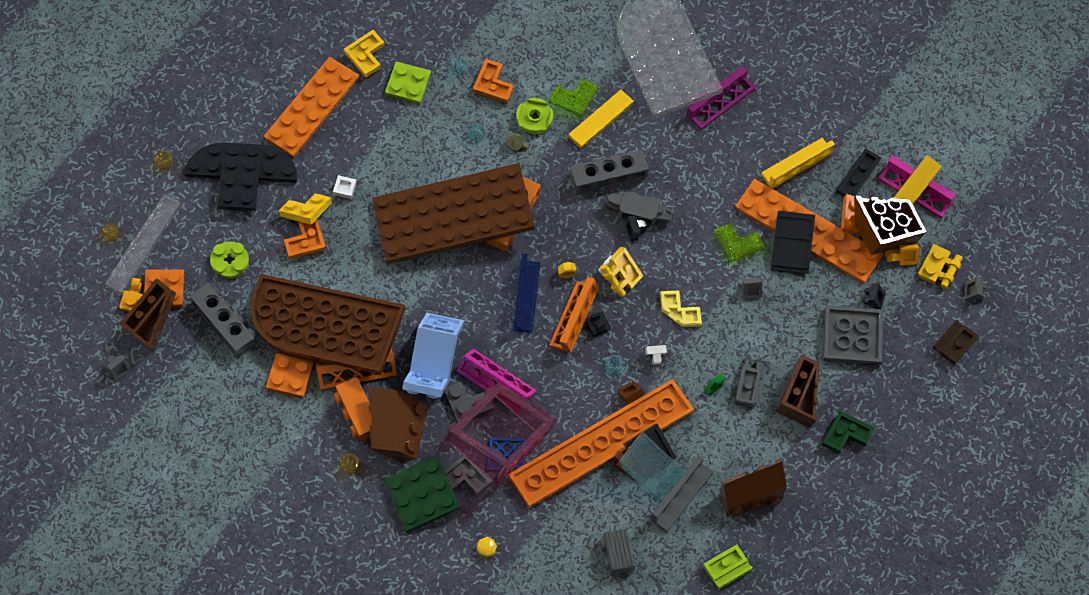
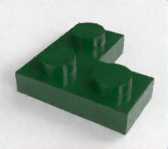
(844, 428)

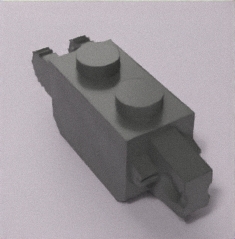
(642, 207)

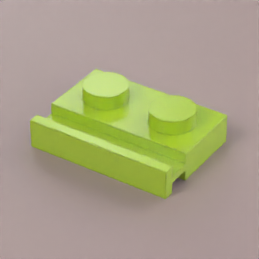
(727, 567)

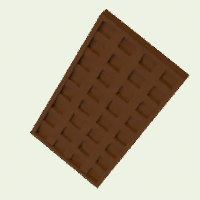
(453, 213)

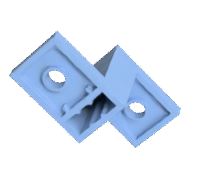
(433, 355)

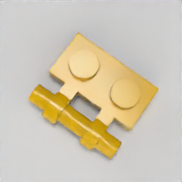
(934, 264)
(625, 267)

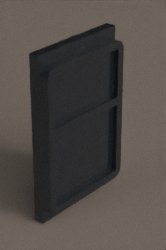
(793, 242)

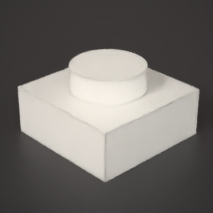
(344, 187)

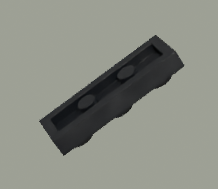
(859, 173)

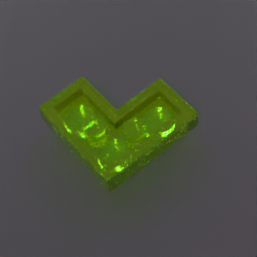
(576, 101)
(736, 247)

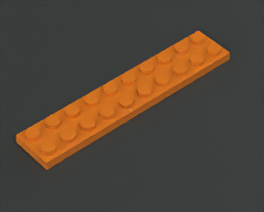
(598, 443)

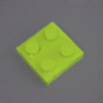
(408, 82)

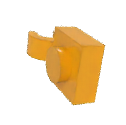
(905, 255)
(131, 297)

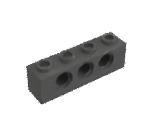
(583, 183)
(236, 343)

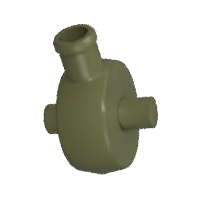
(515, 142)

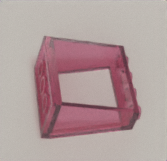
(485, 459)

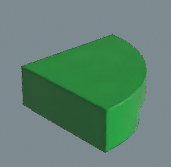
(715, 384)

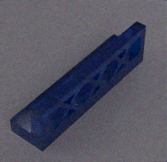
(526, 295)

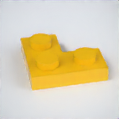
(361, 53)
(306, 212)

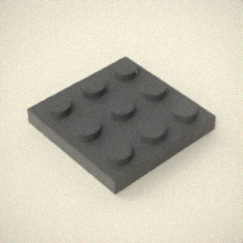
(853, 335)

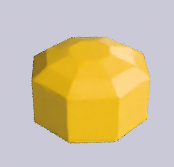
(567, 270)
(486, 547)

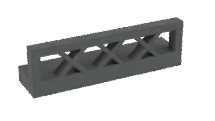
(681, 495)

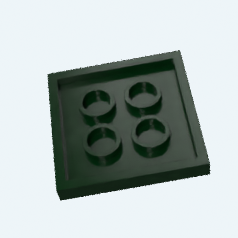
(422, 494)

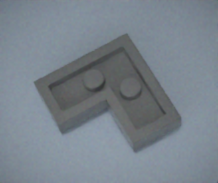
(460, 402)
(465, 472)

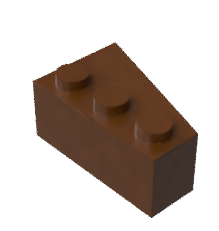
(150, 313)
(800, 392)

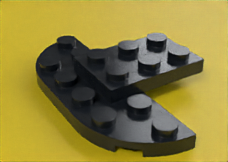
(240, 171)

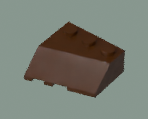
(887, 223)
(396, 423)
(753, 490)

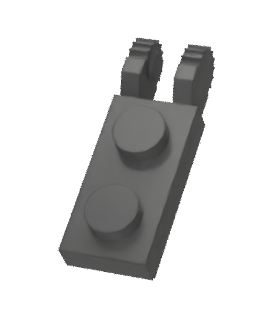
(748, 383)

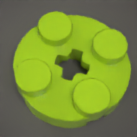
(538, 125)
(227, 249)

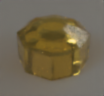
(163, 159)
(110, 232)
(349, 463)

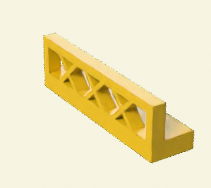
(798, 162)

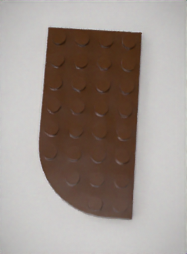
(325, 323)

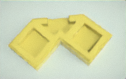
(683, 316)

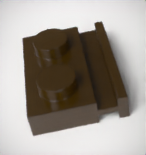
(955, 342)

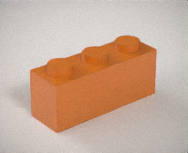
(355, 407)

